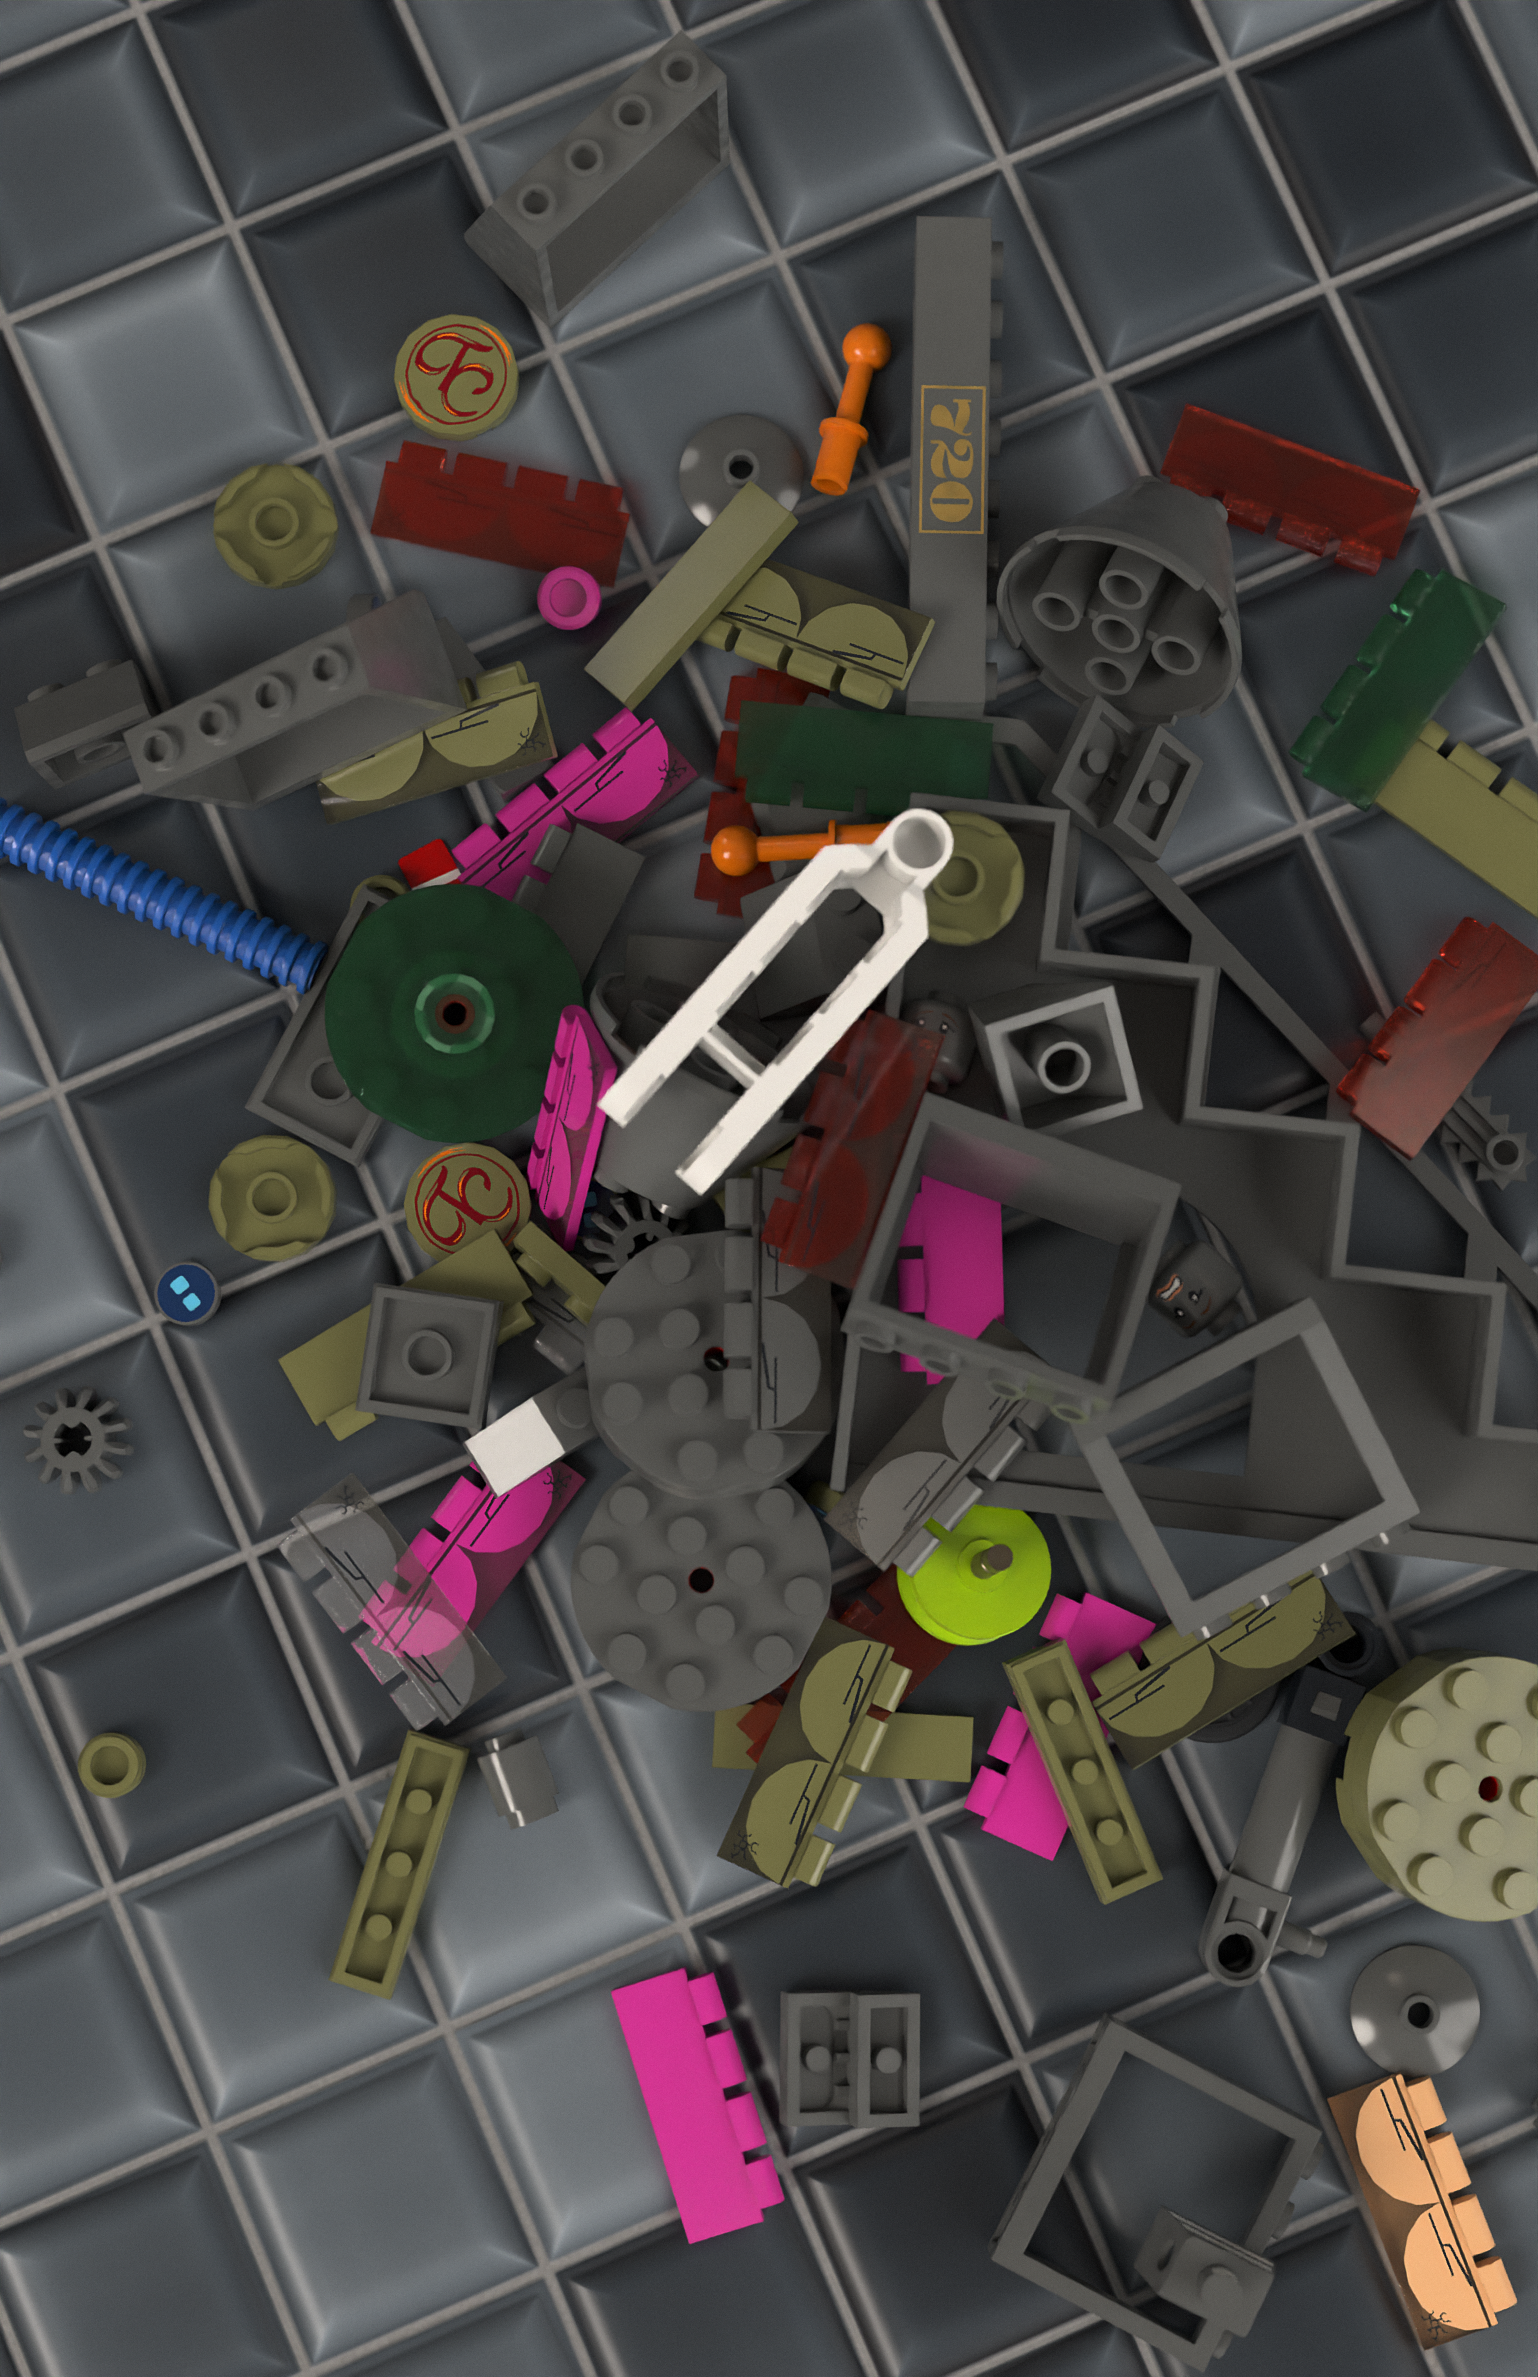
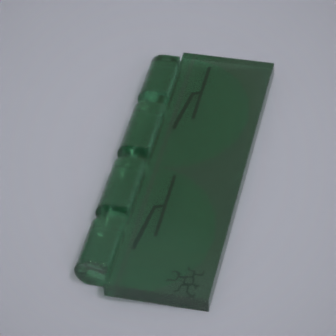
(1408, 682)
(858, 750)

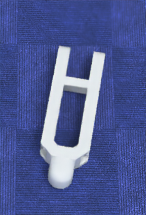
(887, 876)

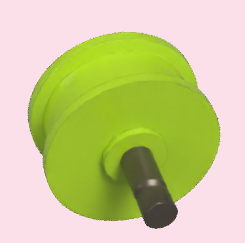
(981, 1578)

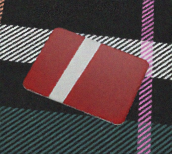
(429, 866)

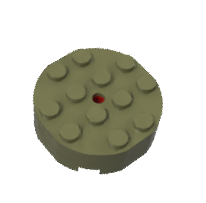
(1448, 1783)

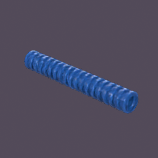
(158, 898)

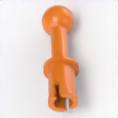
(866, 352)
(739, 850)

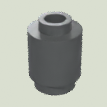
(519, 1778)

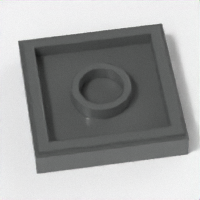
(429, 1356)

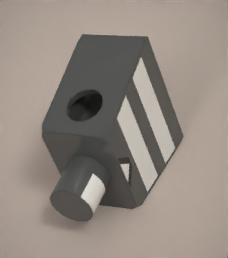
(1205, 2271)

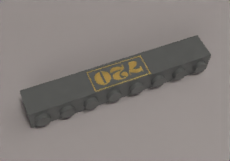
(950, 464)

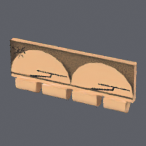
(1420, 2227)

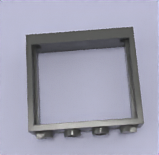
(1061, 2139)

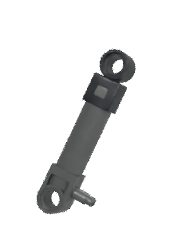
(1254, 1890)

